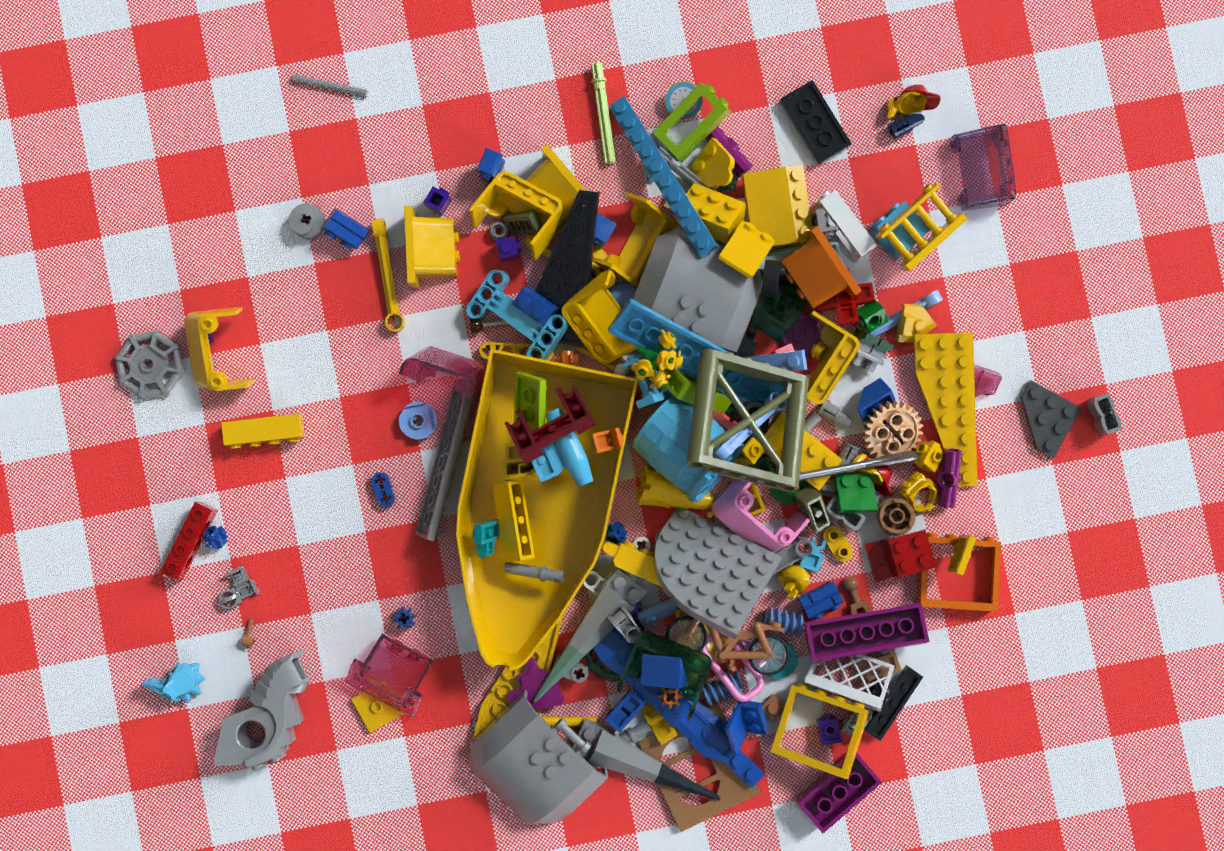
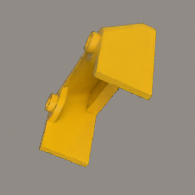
(516, 195)
(649, 224)
(197, 327)
(834, 363)

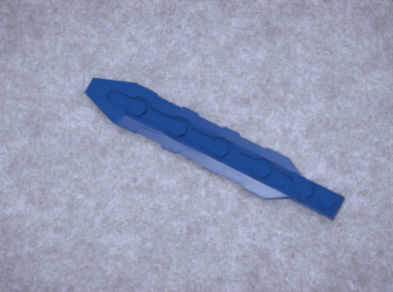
(704, 729)

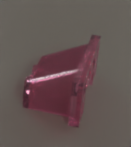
(391, 675)

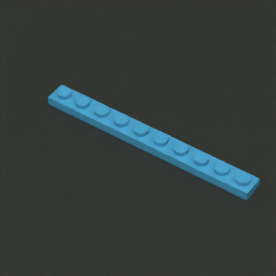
(663, 177)

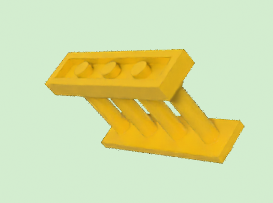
(939, 233)

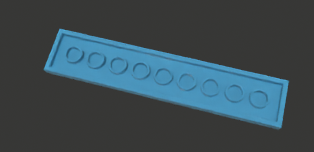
(642, 328)

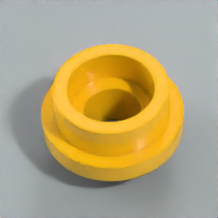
(818, 351)

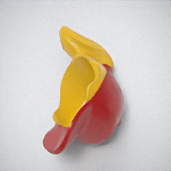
(911, 100)
(880, 474)

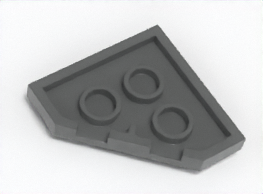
(1047, 417)

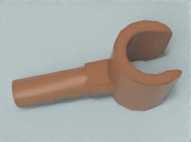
(246, 639)

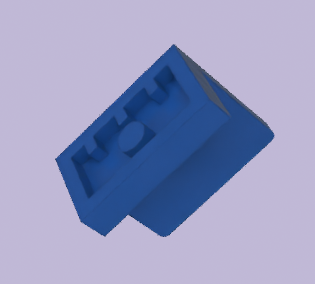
(745, 718)

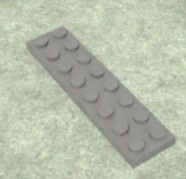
(443, 466)

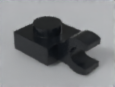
(747, 345)

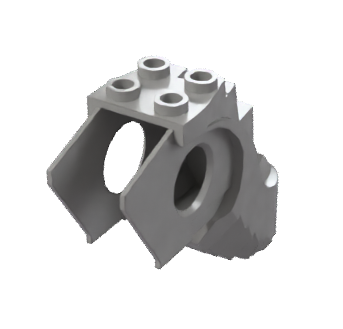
(273, 708)

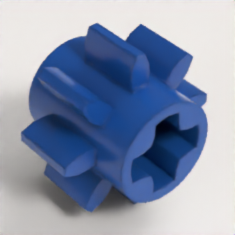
(616, 533)
(215, 537)
(402, 622)

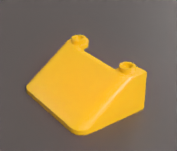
(590, 316)

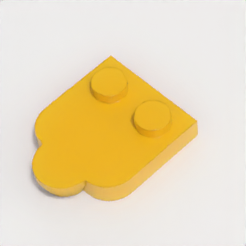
(714, 165)

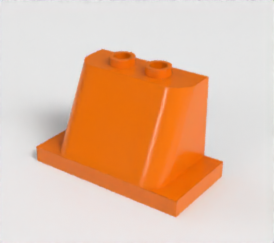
(818, 270)

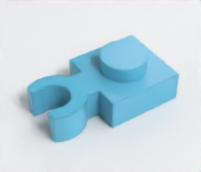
(814, 560)

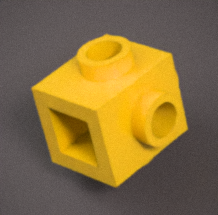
(929, 456)

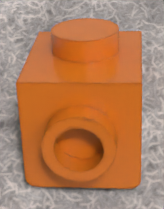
(606, 440)

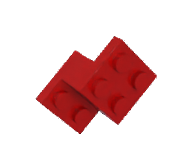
(900, 555)

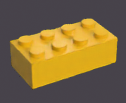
(814, 453)

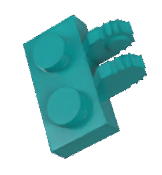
(485, 536)

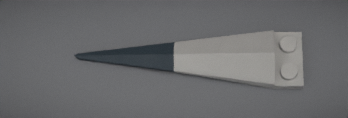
(617, 754)

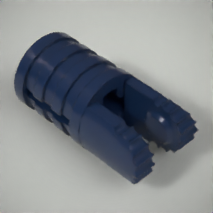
(904, 125)

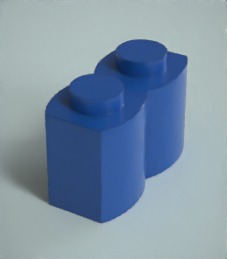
(490, 165)

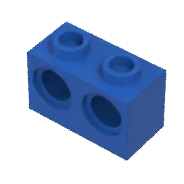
(625, 710)

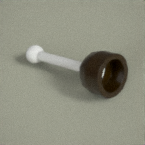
(477, 325)

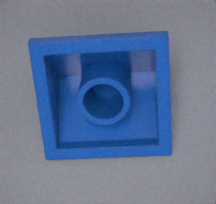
(663, 672)

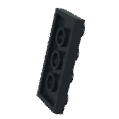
(815, 122)

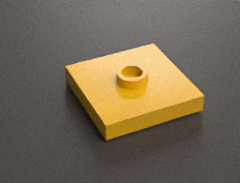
(961, 554)
(374, 712)

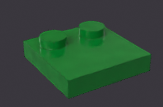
(855, 493)

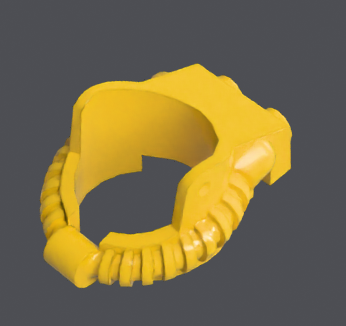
(913, 485)

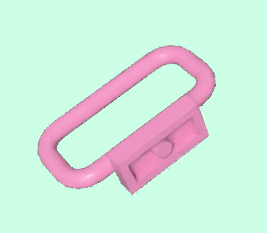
(740, 645)

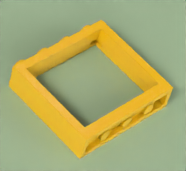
(843, 772)

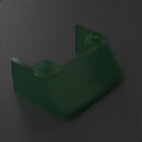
(694, 662)

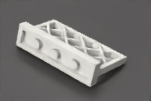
(848, 692)

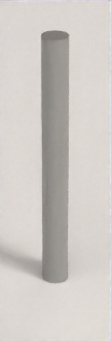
(329, 85)

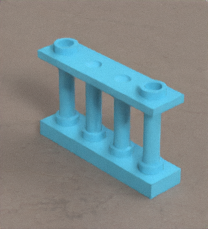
(648, 398)

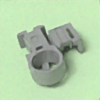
(241, 586)

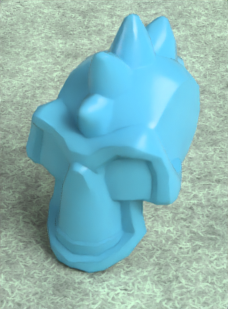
(179, 684)

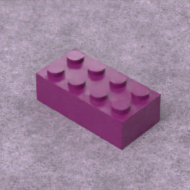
(834, 796)

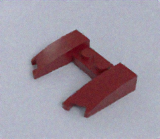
(531, 442)

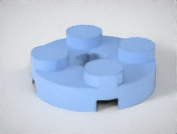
(409, 414)

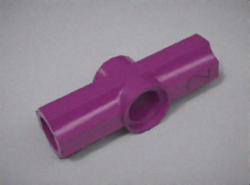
(741, 164)
(948, 489)

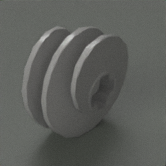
(298, 224)

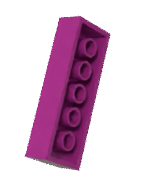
(866, 633)

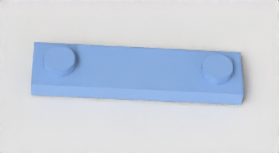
(791, 360)
(653, 614)

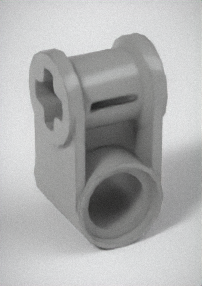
(625, 625)
(571, 674)
(850, 721)

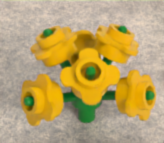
(655, 363)

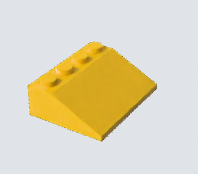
(779, 204)

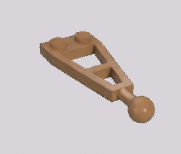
(851, 585)

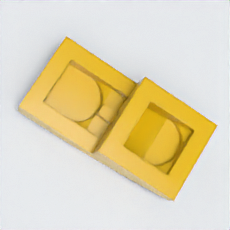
(661, 728)

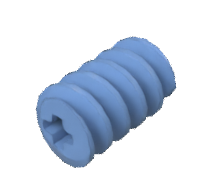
(789, 622)
(719, 690)

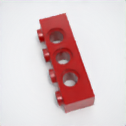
(188, 541)

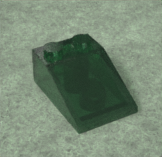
(779, 314)

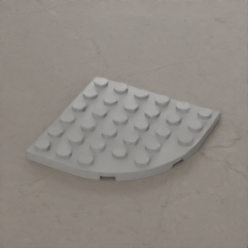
(711, 571)

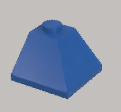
(873, 395)

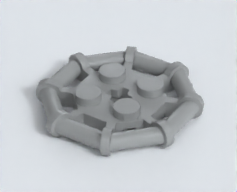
(152, 375)

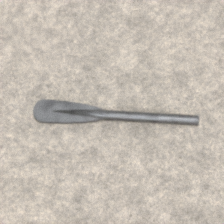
(879, 461)

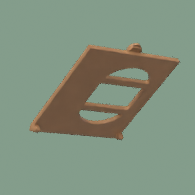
(731, 789)

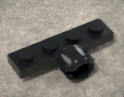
(893, 702)

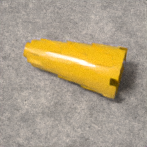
(660, 492)

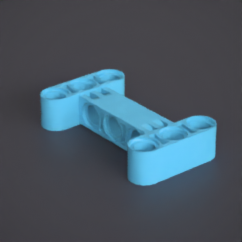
(502, 306)

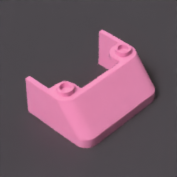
(733, 511)

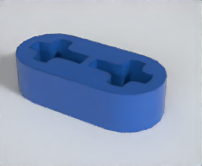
(379, 491)

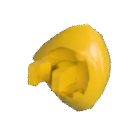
(794, 580)

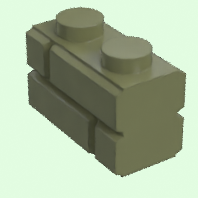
(813, 508)

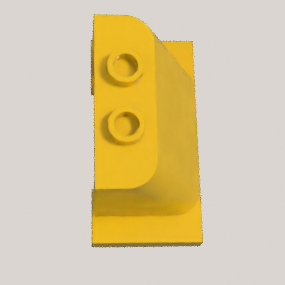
(557, 180)
(430, 247)

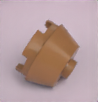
(895, 516)

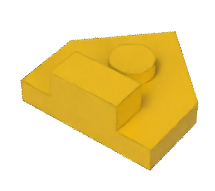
(913, 321)

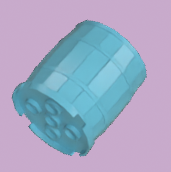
(665, 447)

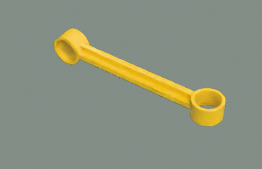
(380, 235)

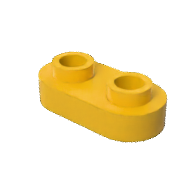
(835, 545)

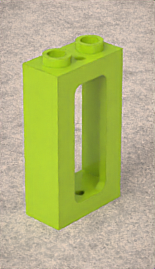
(702, 131)
(684, 387)

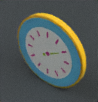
(677, 94)

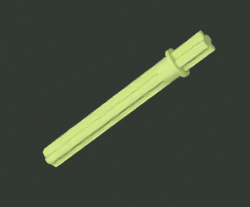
(603, 112)

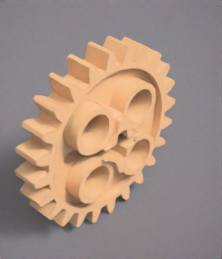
(906, 419)

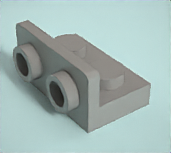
(820, 219)

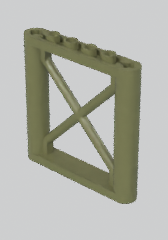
(795, 392)

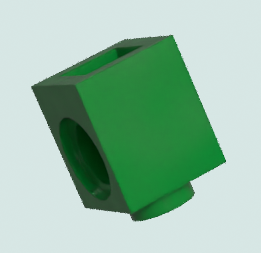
(872, 316)

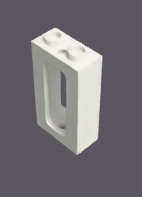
(850, 231)

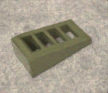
(522, 217)

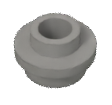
(495, 226)

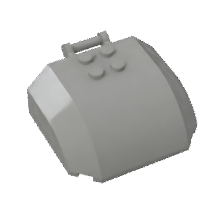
(698, 291)
(533, 765)

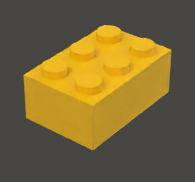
(718, 211)

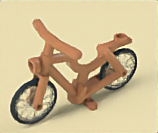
(766, 654)

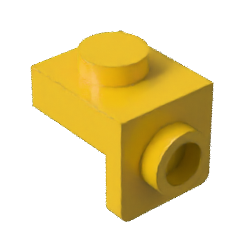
(750, 452)

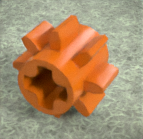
(568, 357)
(669, 701)

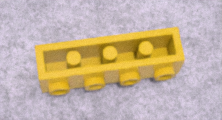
(263, 430)
(513, 521)

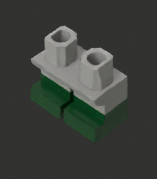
(870, 348)

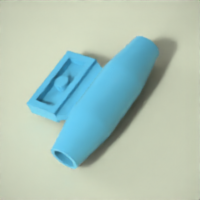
(562, 454)

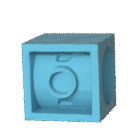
(899, 231)

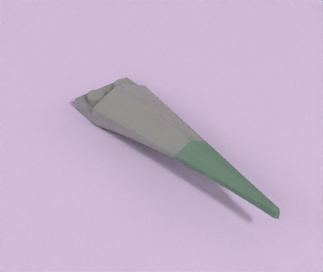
(615, 591)

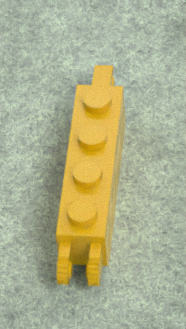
(632, 560)

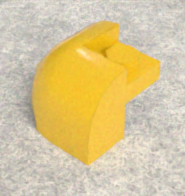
(514, 466)

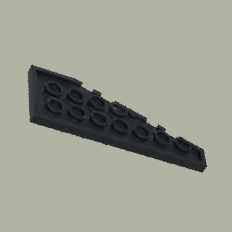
(571, 260)

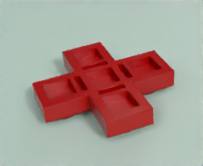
(847, 303)

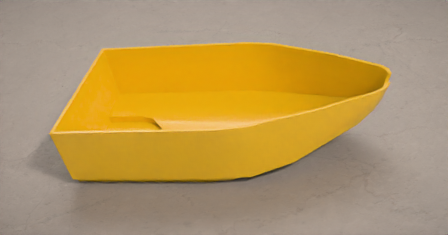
(565, 520)

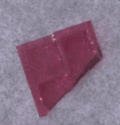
(986, 381)

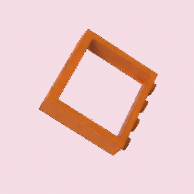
(992, 605)

